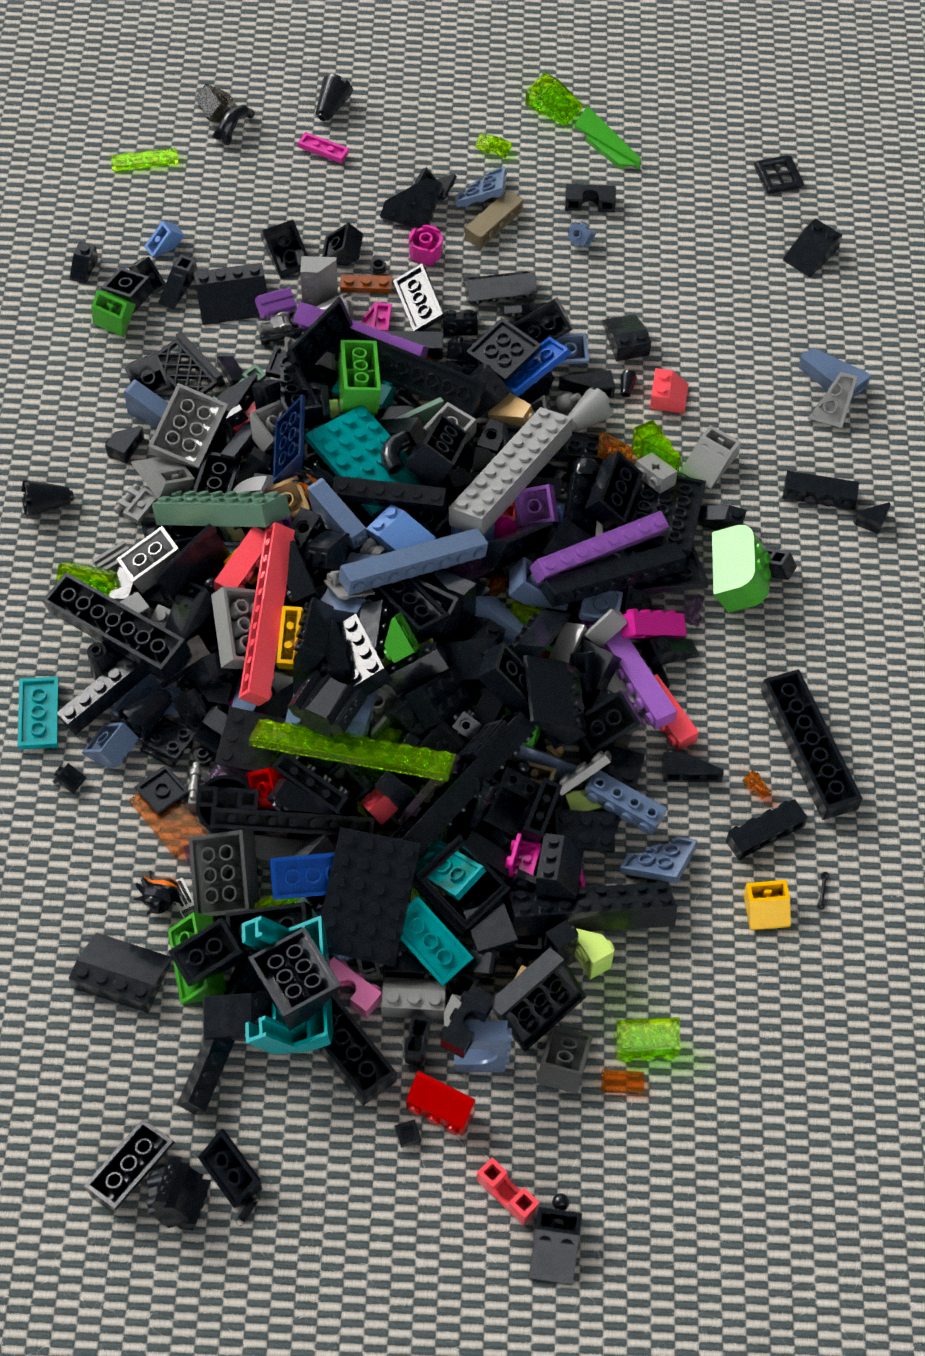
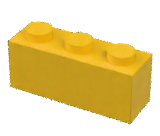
(287, 636)

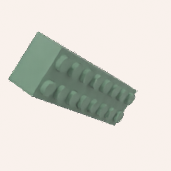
(221, 509)

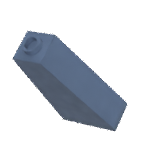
(826, 368)
(144, 403)
(336, 513)
(493, 609)

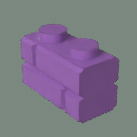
(275, 302)

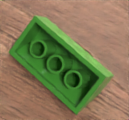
(210, 987)

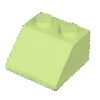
(593, 953)

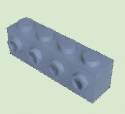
(625, 802)

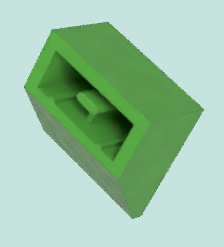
(112, 312)

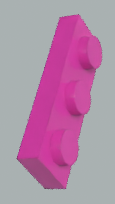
(323, 147)

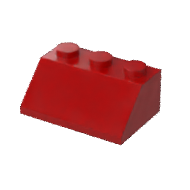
(440, 1104)

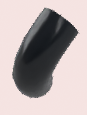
(391, 450)

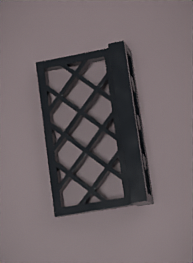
(196, 357)

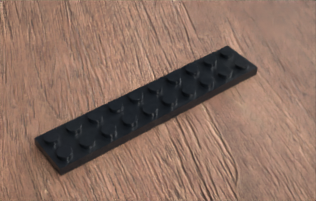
(421, 374)

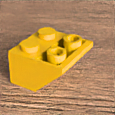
(767, 904)

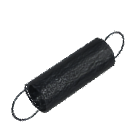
(247, 1209)

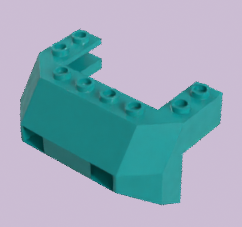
(272, 1032)

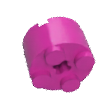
(425, 245)

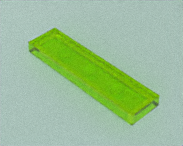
(144, 159)

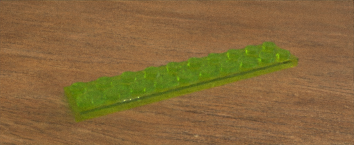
(353, 750)

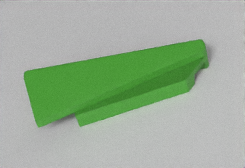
(606, 141)

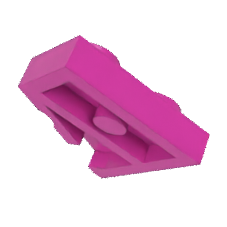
(378, 316)

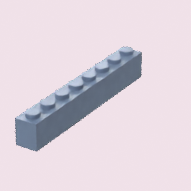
(412, 561)

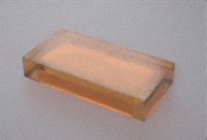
(622, 1082)

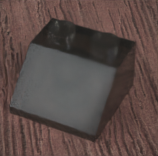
(214, 102)

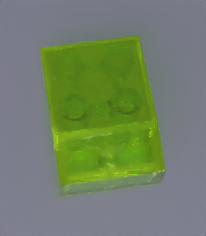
(552, 99)
(649, 439)

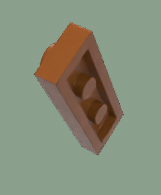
(366, 283)

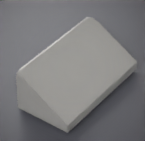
(606, 627)

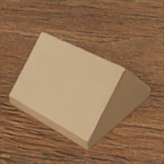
(294, 492)

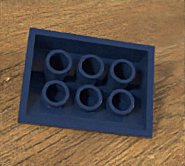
(289, 442)

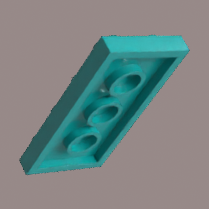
(38, 713)
(455, 875)
(433, 943)

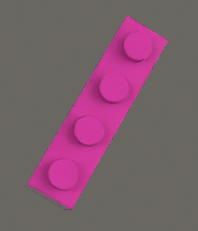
(653, 624)

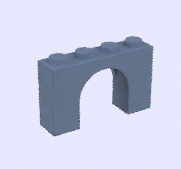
(345, 608)
(489, 1049)

